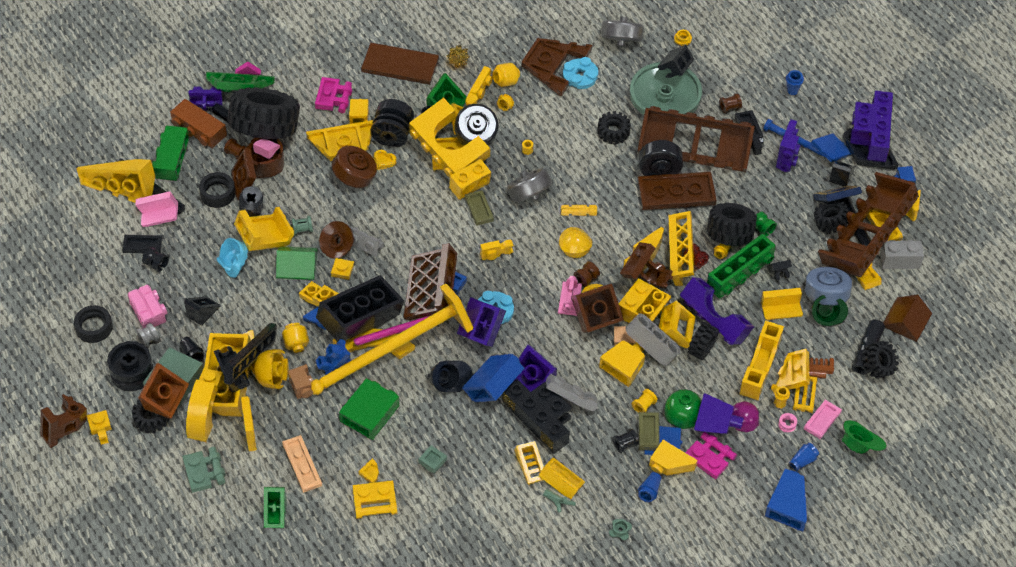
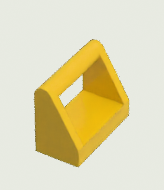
(669, 323)

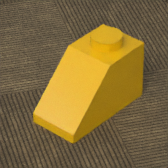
(671, 460)

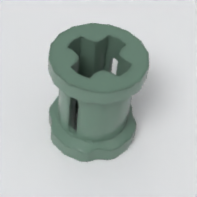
(302, 225)

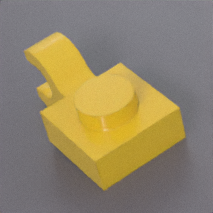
(99, 424)

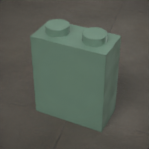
(182, 366)

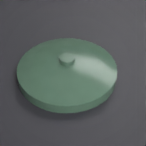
(652, 88)

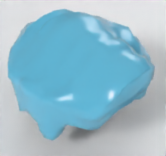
(232, 256)

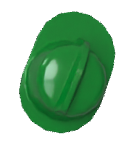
(861, 439)

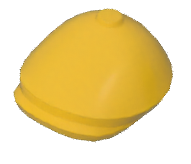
(575, 242)

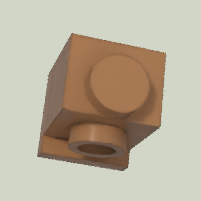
(301, 381)

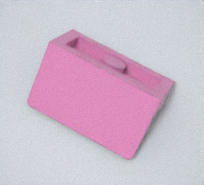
(157, 209)

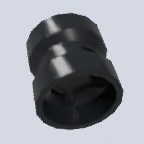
(155, 259)

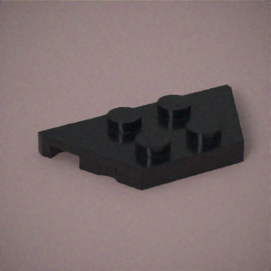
(860, 154)

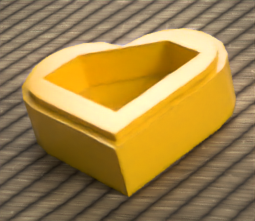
(384, 159)

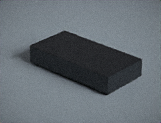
(141, 243)

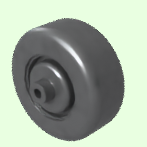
(622, 30)
(529, 185)

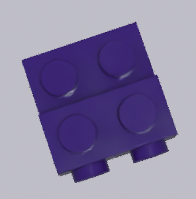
(789, 148)

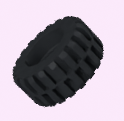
(263, 113)

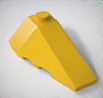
(128, 177)

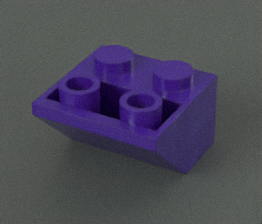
(485, 321)

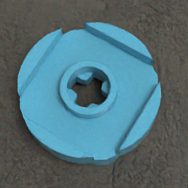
(580, 65)
(501, 301)

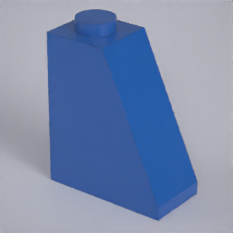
(789, 501)

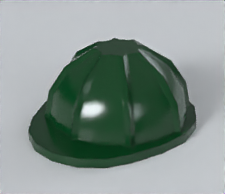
(829, 315)

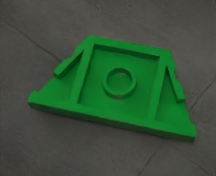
(233, 81)

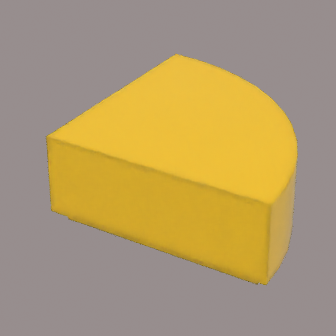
(370, 471)

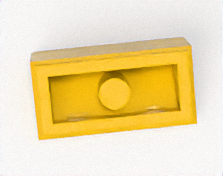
(561, 478)

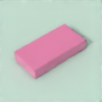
(822, 419)

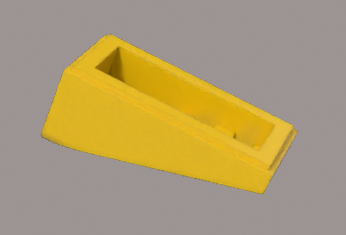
(524, 448)

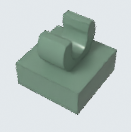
(432, 459)

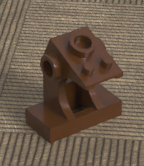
(656, 274)
(57, 426)

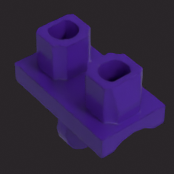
(205, 98)

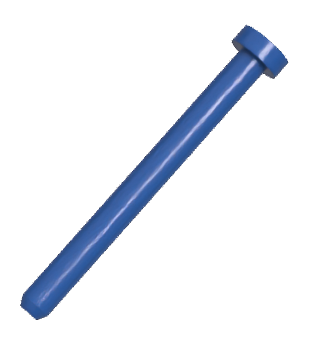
(772, 127)

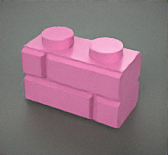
(146, 306)

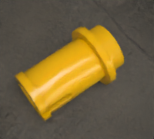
(721, 251)
(781, 395)

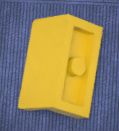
(781, 303)

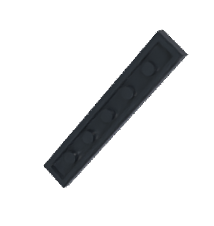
(249, 353)

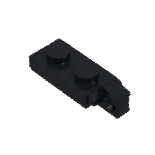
(748, 116)

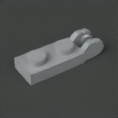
(572, 393)

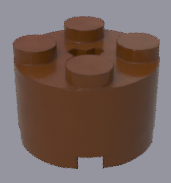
(267, 167)

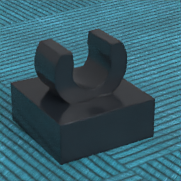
(780, 267)

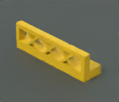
(677, 245)

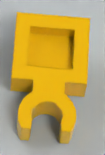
(494, 249)

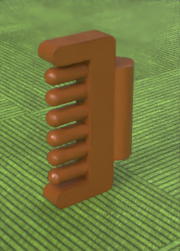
(821, 370)

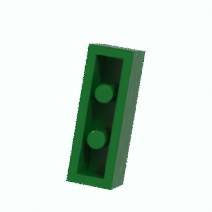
(170, 153)

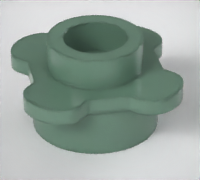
(624, 525)

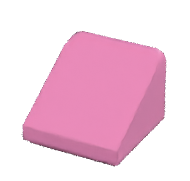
(265, 148)

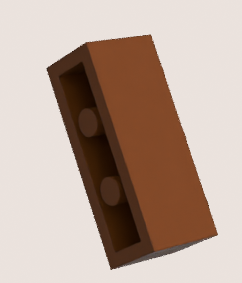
(199, 123)

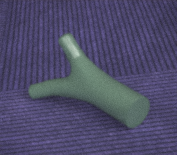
(558, 500)

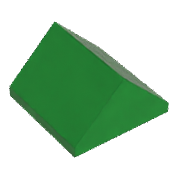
(446, 89)
(296, 263)

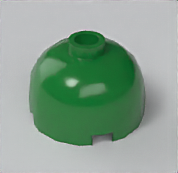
(682, 408)

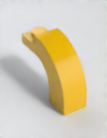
(201, 404)

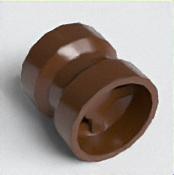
(587, 273)

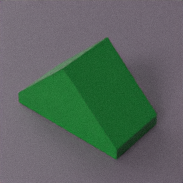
(274, 507)

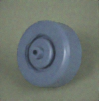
(828, 282)

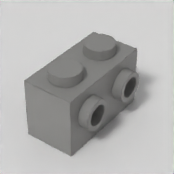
(902, 254)

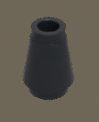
(191, 349)

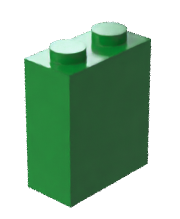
(369, 408)

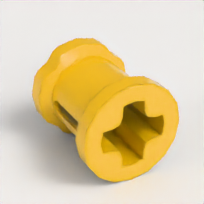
(644, 401)

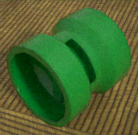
(765, 224)

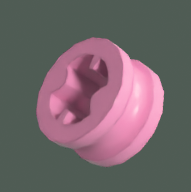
(782, 424)

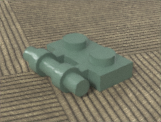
(197, 471)

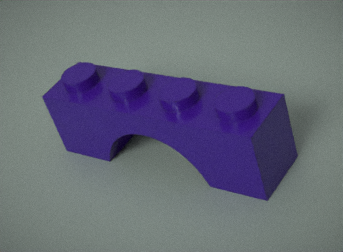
(700, 297)

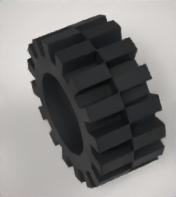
(614, 119)
(835, 209)
(703, 341)
(872, 361)
(147, 424)

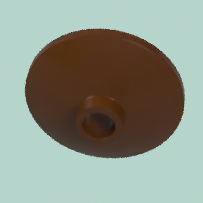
(329, 239)

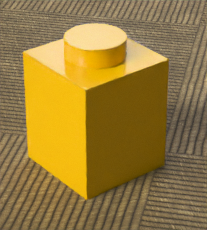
(359, 110)

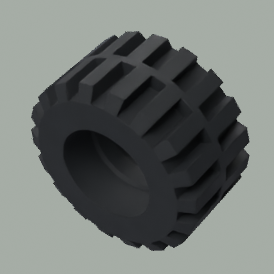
(731, 224)

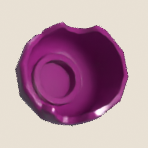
(749, 413)

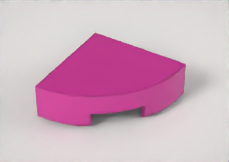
(248, 68)

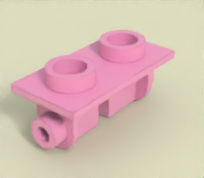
(569, 288)

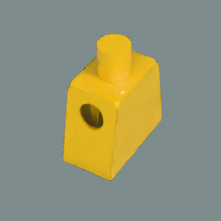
(623, 361)

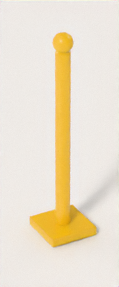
(454, 308)

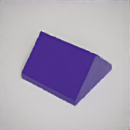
(535, 368)

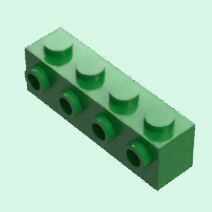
(741, 266)

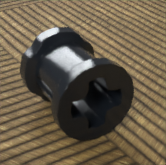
(625, 440)

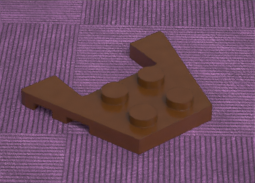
(547, 57)

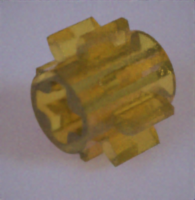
(453, 56)

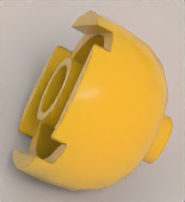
(271, 368)

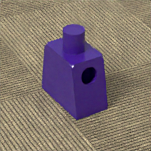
(716, 416)

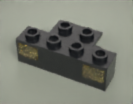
(540, 412)

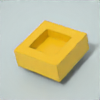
(342, 269)

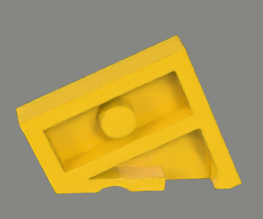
(794, 371)

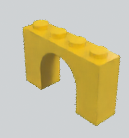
(430, 123)

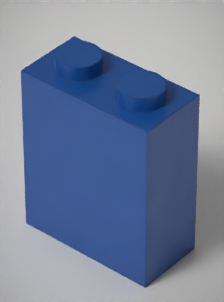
(493, 378)

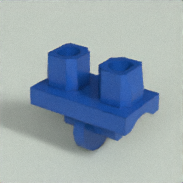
(336, 357)

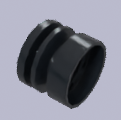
(392, 123)

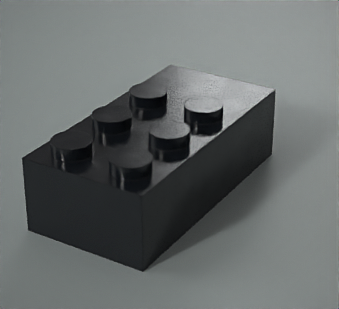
(359, 308)

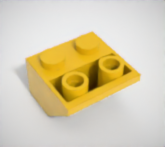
(643, 299)

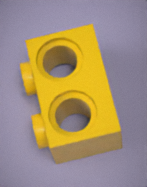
(470, 179)

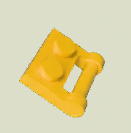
(374, 493)

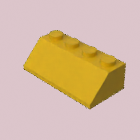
(226, 402)

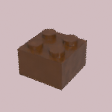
(597, 308)

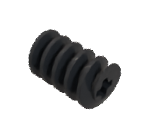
(255, 199)

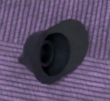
(450, 374)

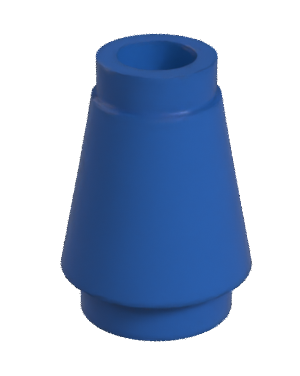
(794, 81)
(804, 456)
(649, 487)

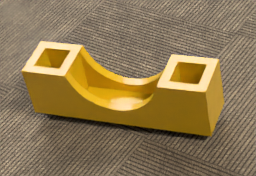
(762, 360)

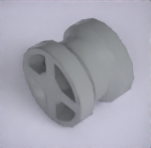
(147, 334)

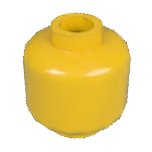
(506, 74)
(295, 337)

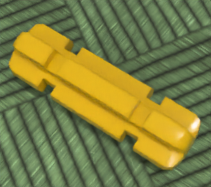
(579, 210)

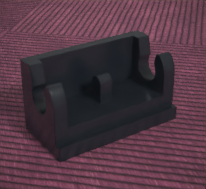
(677, 61)
(223, 358)

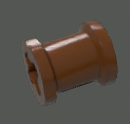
(730, 103)
(233, 148)

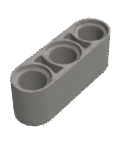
(652, 339)

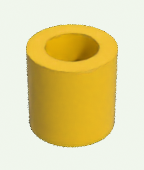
(527, 147)

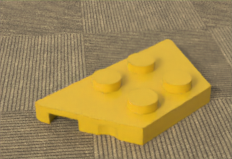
(331, 139)

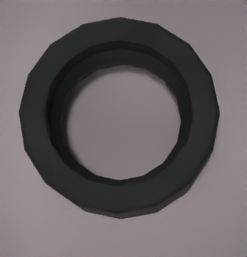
(220, 200)
(97, 335)

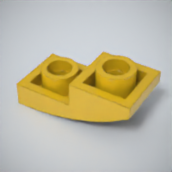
(315, 294)

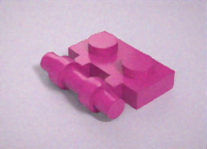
(327, 94)
(707, 459)

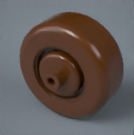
(354, 166)

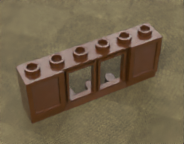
(733, 145)
(891, 197)

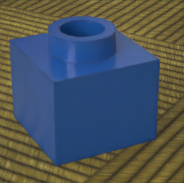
(906, 173)

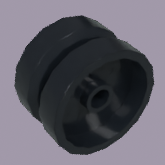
(129, 365)

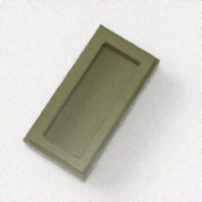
(479, 208)
(648, 431)

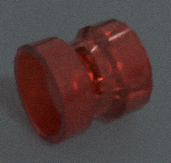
(700, 257)

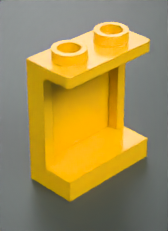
(264, 230)

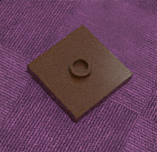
(243, 172)

